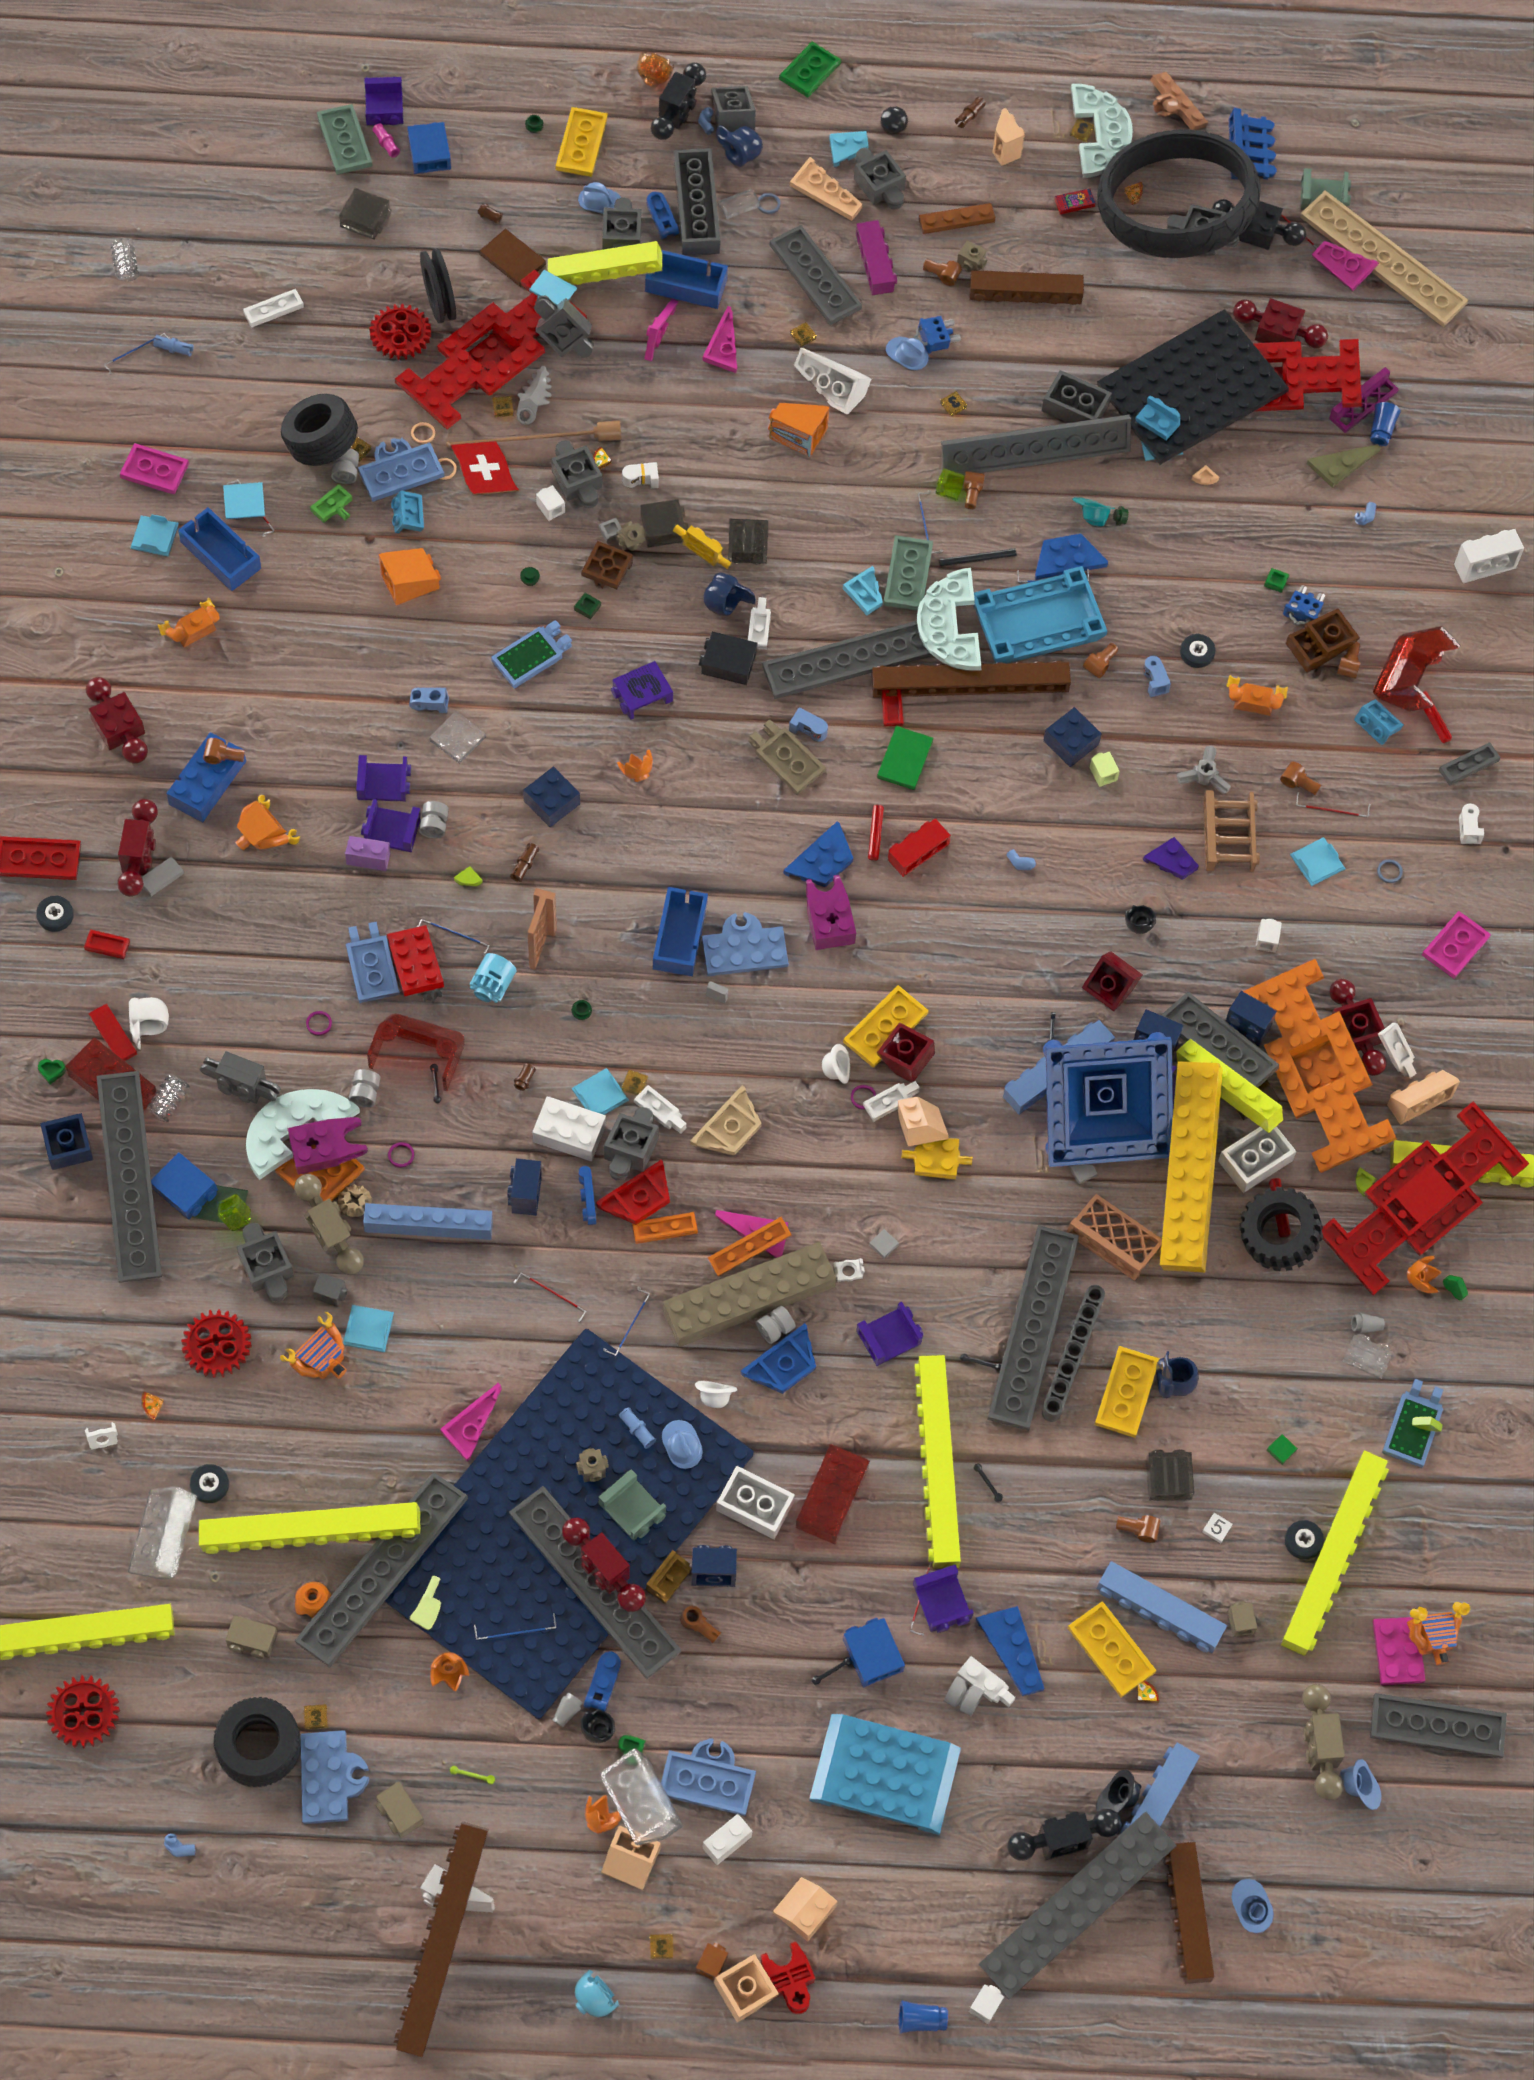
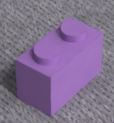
(367, 853)

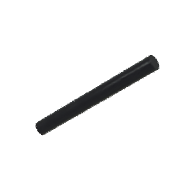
(977, 557)

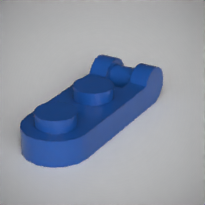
(662, 215)
(587, 1195)
(603, 1681)

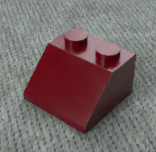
(1112, 980)
(907, 1052)

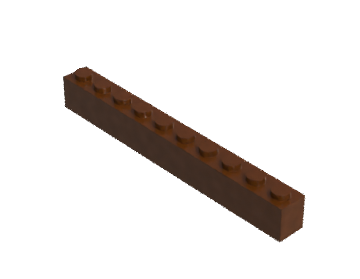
(991, 679)
(442, 1939)

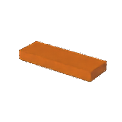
(665, 1228)

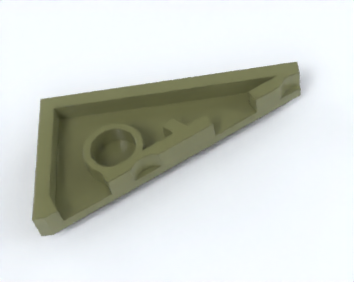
(1337, 466)

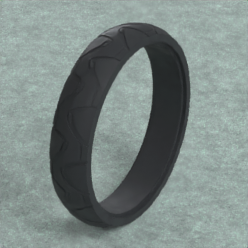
(1178, 145)

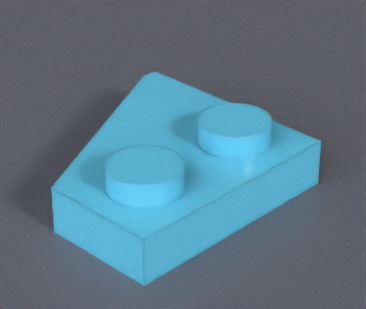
(846, 145)
(864, 591)

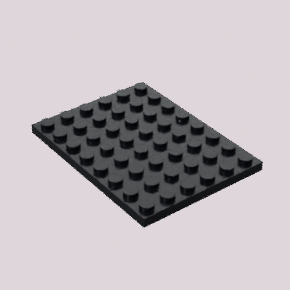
(1205, 374)

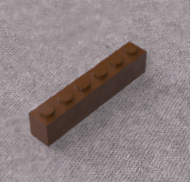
(1026, 287)
(1189, 1914)

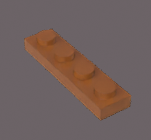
(956, 218)

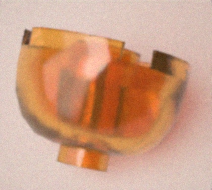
(654, 69)

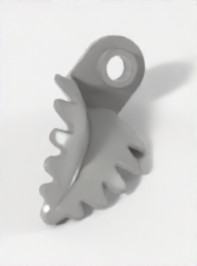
(534, 395)

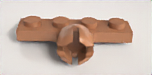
(1176, 102)

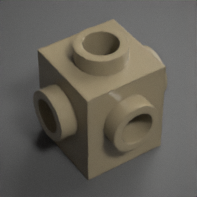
(972, 257)
(624, 538)
(590, 1471)

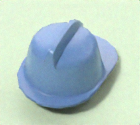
(597, 197)
(907, 352)
(682, 1444)
(1361, 1783)
(1252, 1905)

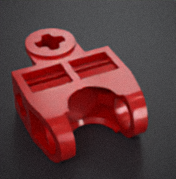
(791, 1978)

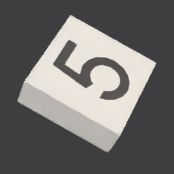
(1217, 1528)

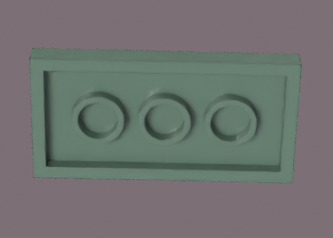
(344, 139)
(908, 572)

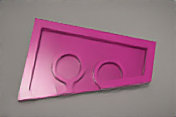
(1344, 265)

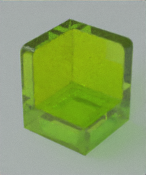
(950, 484)
(234, 1212)

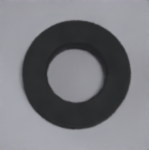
(438, 285)

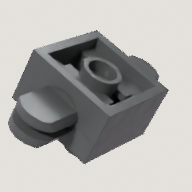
(880, 177)
(1196, 217)
(621, 225)
(557, 332)
(576, 473)
(240, 1078)
(631, 1143)
(265, 1262)

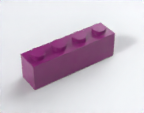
(875, 257)

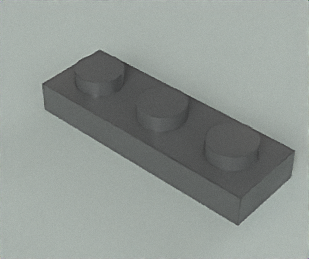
(1469, 763)

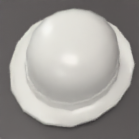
(837, 1064)
(715, 1394)

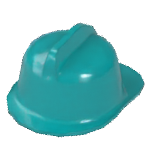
(1094, 512)

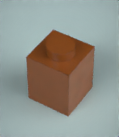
(712, 1961)

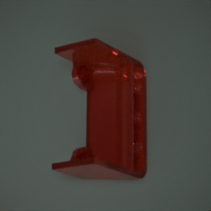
(1407, 664)
(447, 1042)

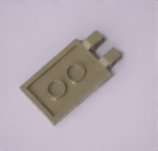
(787, 757)

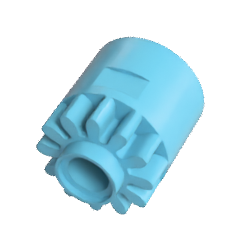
(492, 978)

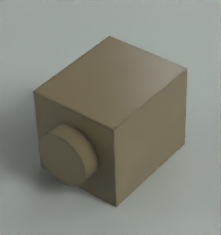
(1242, 1619)

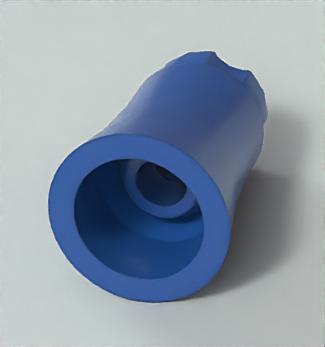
(1384, 422)
(921, 2017)

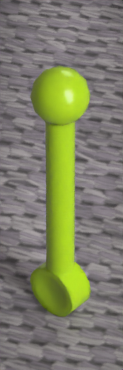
(489, 1779)

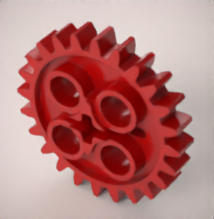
(400, 331)
(219, 1361)
(83, 1691)

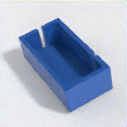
(687, 280)
(220, 549)
(203, 783)
(680, 932)

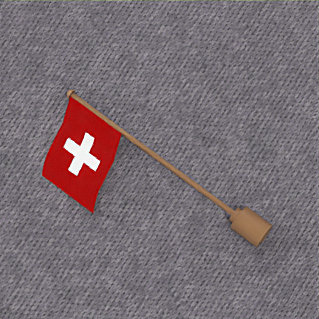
(486, 466)

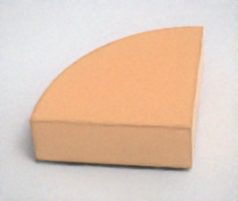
(1205, 476)

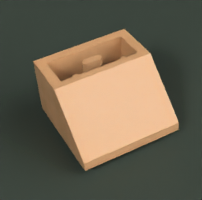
(1008, 139)
(630, 1861)

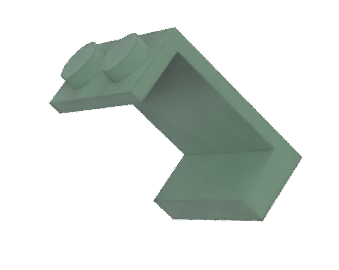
(1313, 187)
(632, 1506)

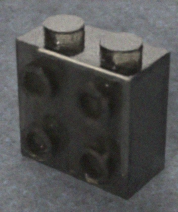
(365, 213)
(660, 520)
(748, 541)
(1170, 1475)

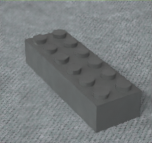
(697, 201)

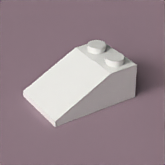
(477, 1901)

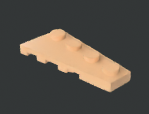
(819, 186)

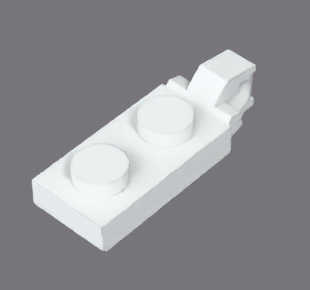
(760, 624)
(1398, 1049)
(888, 1100)
(662, 1109)
(983, 1678)

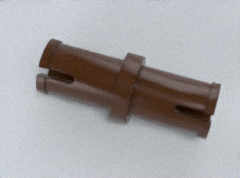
(970, 112)
(524, 862)

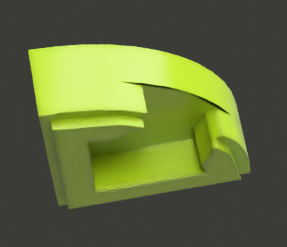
(468, 877)
(1364, 1181)
(1427, 1423)

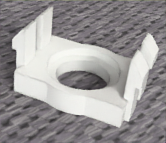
(856, 1264)
(111, 1433)

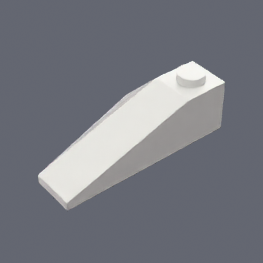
(836, 382)

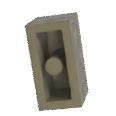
(251, 1637)
(399, 1809)

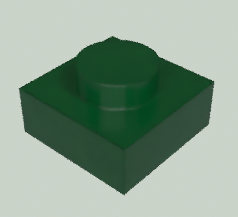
(587, 606)

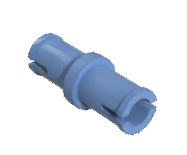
(173, 345)
(637, 1427)

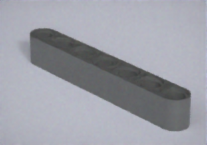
(1072, 1362)

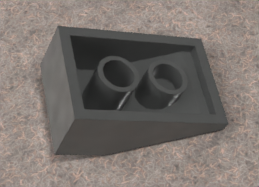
(733, 107)

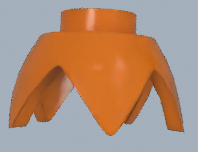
(636, 768)
(1421, 1274)
(311, 1607)
(451, 1673)
(598, 1816)

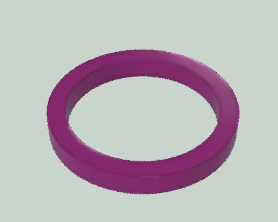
(318, 1013)
(859, 1087)
(405, 1164)

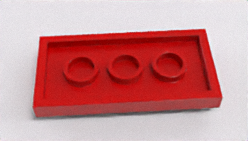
(39, 858)
(415, 960)

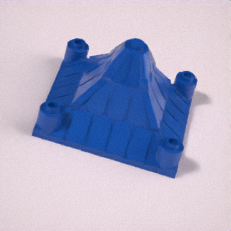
(1109, 1101)

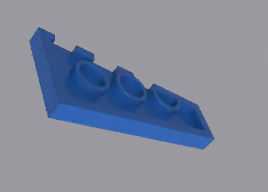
(1009, 1638)

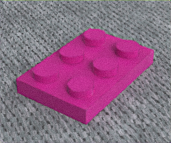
(154, 468)
(1456, 944)
(1396, 1654)

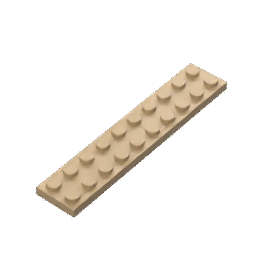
(1395, 265)

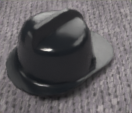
(1120, 1792)

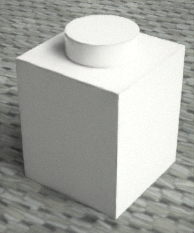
(550, 502)
(1268, 935)
(986, 2003)

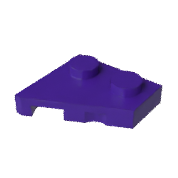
(1172, 859)

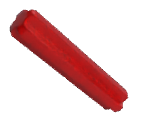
(1437, 722)
(875, 834)
(1281, 1219)

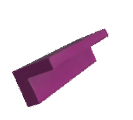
(1368, 389)

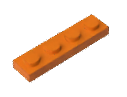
(749, 1246)

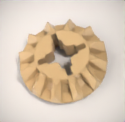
(353, 1209)

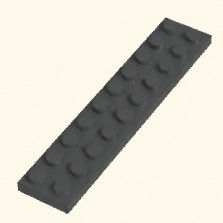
(1037, 445)
(844, 659)
(129, 1176)
(1033, 1328)
(379, 1574)
(634, 1632)
(1077, 1905)

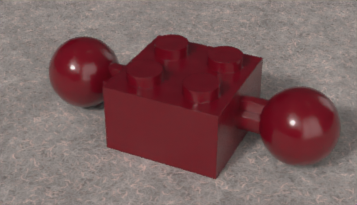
(1280, 323)
(116, 720)
(136, 847)
(1362, 1023)
(604, 1563)

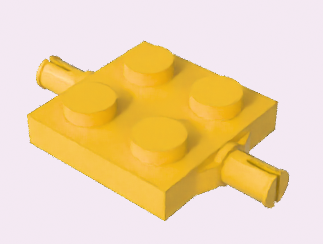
(703, 546)
(937, 1158)

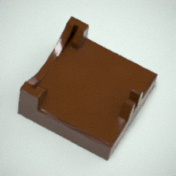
(607, 565)

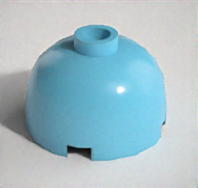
(594, 1996)

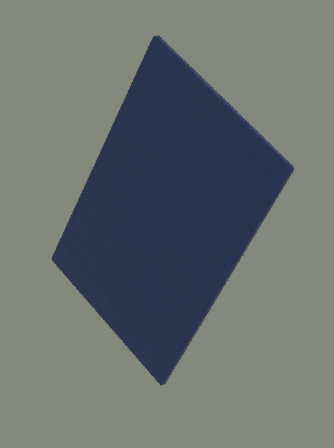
(496, 1573)

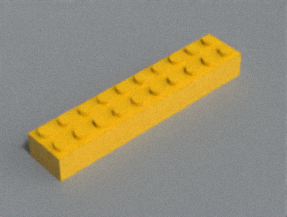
(1191, 1167)

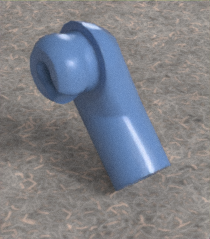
(704, 120)
(1368, 516)
(1020, 863)
(176, 1848)

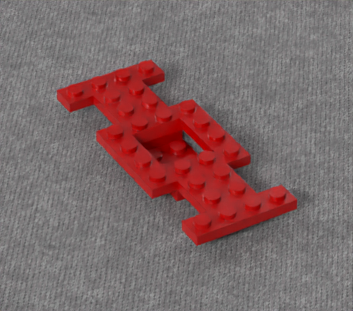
(485, 366)
(1314, 373)
(1418, 1191)

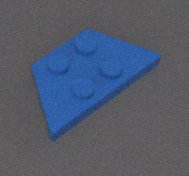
(1068, 553)
(823, 858)
(783, 1363)

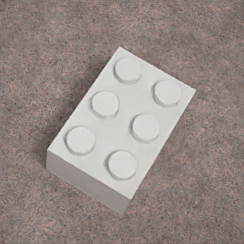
(1488, 555)
(569, 1128)
(1256, 1157)
(755, 1502)

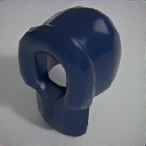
(745, 141)
(725, 594)
(1176, 1376)

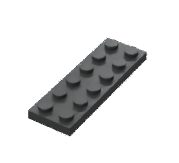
(815, 275)
(1221, 1039)
(1438, 1725)

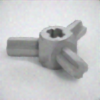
(1210, 777)

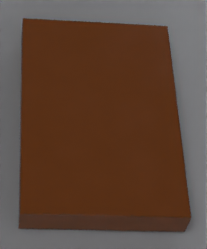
(512, 256)

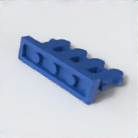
(1240, 137)

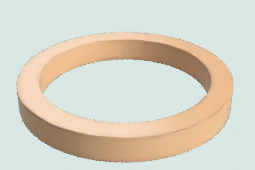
(423, 424)
(453, 463)

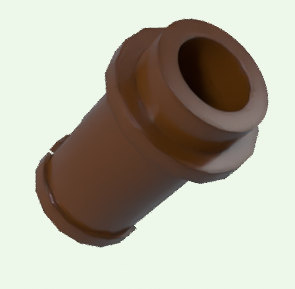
(489, 213)
(522, 1082)

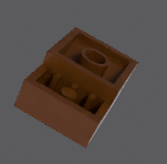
(1322, 640)

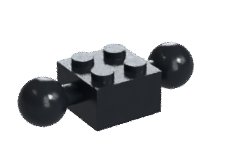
(677, 100)
(1266, 225)
(1064, 1835)

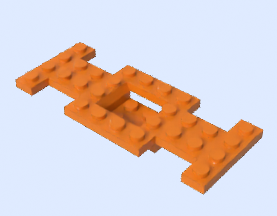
(1325, 1063)

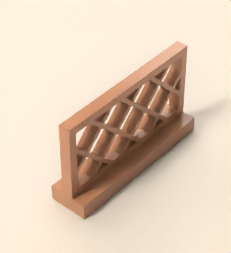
(542, 924)
(1106, 1247)

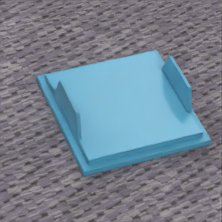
(553, 287)
(244, 500)
(154, 535)
(1318, 861)
(600, 1093)
(368, 1328)

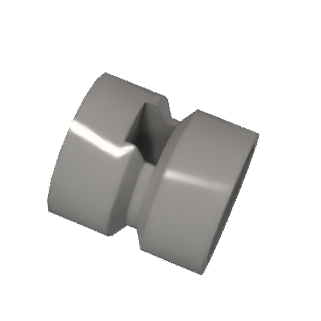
(344, 467)
(433, 819)
(364, 1088)
(775, 1324)
(964, 1696)

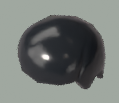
(894, 120)
(1140, 919)
(597, 1726)

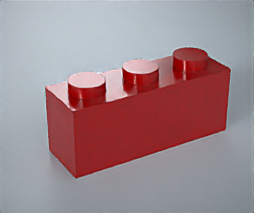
(918, 847)

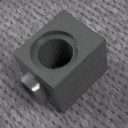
(330, 1290)

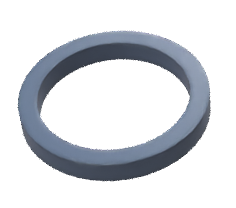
(769, 211)
(1388, 880)

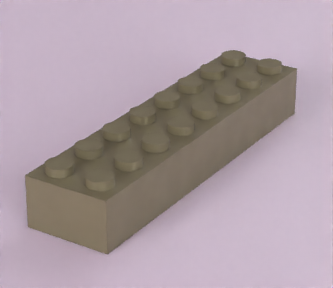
(749, 1294)

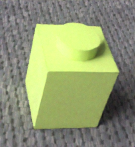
(1104, 768)

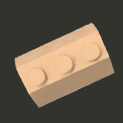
(1422, 1095)

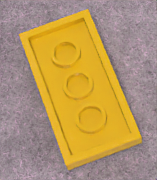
(581, 141)
(881, 1021)
(1126, 1391)
(1111, 1649)

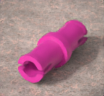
(386, 140)

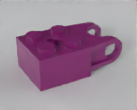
(830, 916)
(329, 1141)

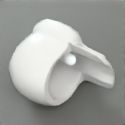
(147, 1017)

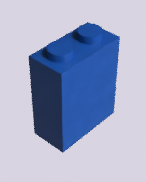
(429, 147)
(184, 1186)
(873, 1651)

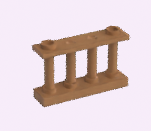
(1212, 839)

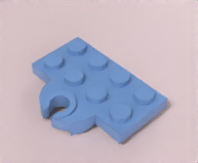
(399, 469)
(744, 947)
(328, 1777)
(708, 1779)

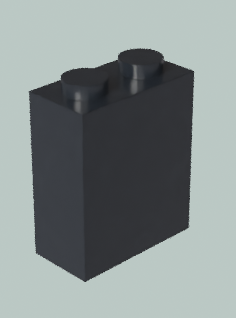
(728, 658)

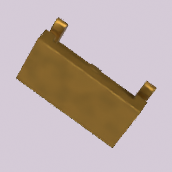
(668, 1577)

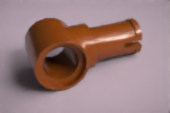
(947, 273)
(973, 485)
(1099, 663)
(1350, 663)
(217, 751)
(1295, 776)
(1145, 1528)
(700, 1625)

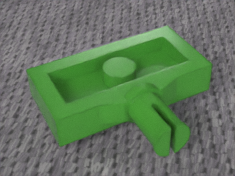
(332, 504)

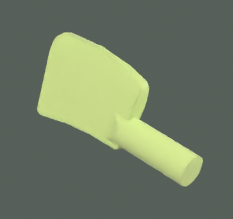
(428, 1608)

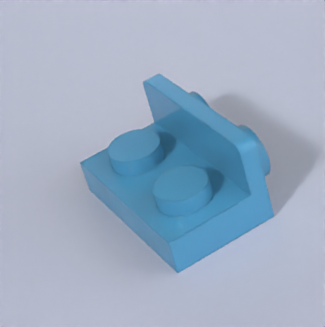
(1159, 418)
(407, 512)
(1378, 721)

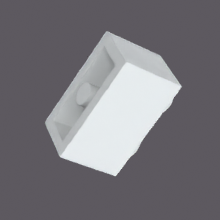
(727, 1839)

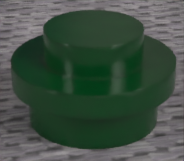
(534, 124)
(1120, 515)
(529, 576)
(581, 1010)

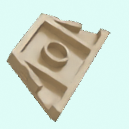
(730, 1126)

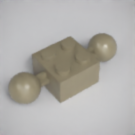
(328, 1225)
(1324, 1742)

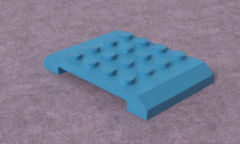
(1040, 616)
(885, 1772)

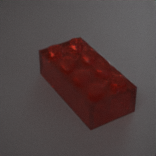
(99, 1060)
(832, 1494)

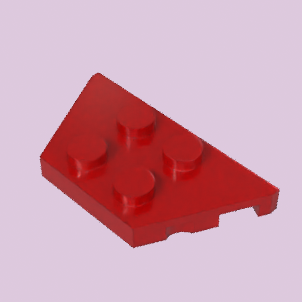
(638, 1196)

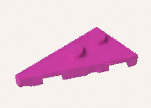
(657, 330)
(722, 347)
(746, 1225)
(468, 1426)

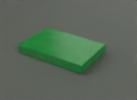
(809, 69)
(905, 758)

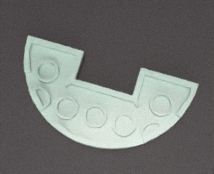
(1111, 127)
(939, 624)
(292, 1109)

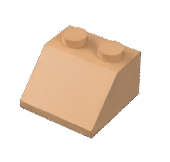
(920, 1121)
(805, 1908)
(745, 1988)

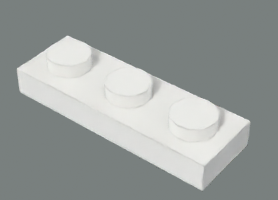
(273, 308)

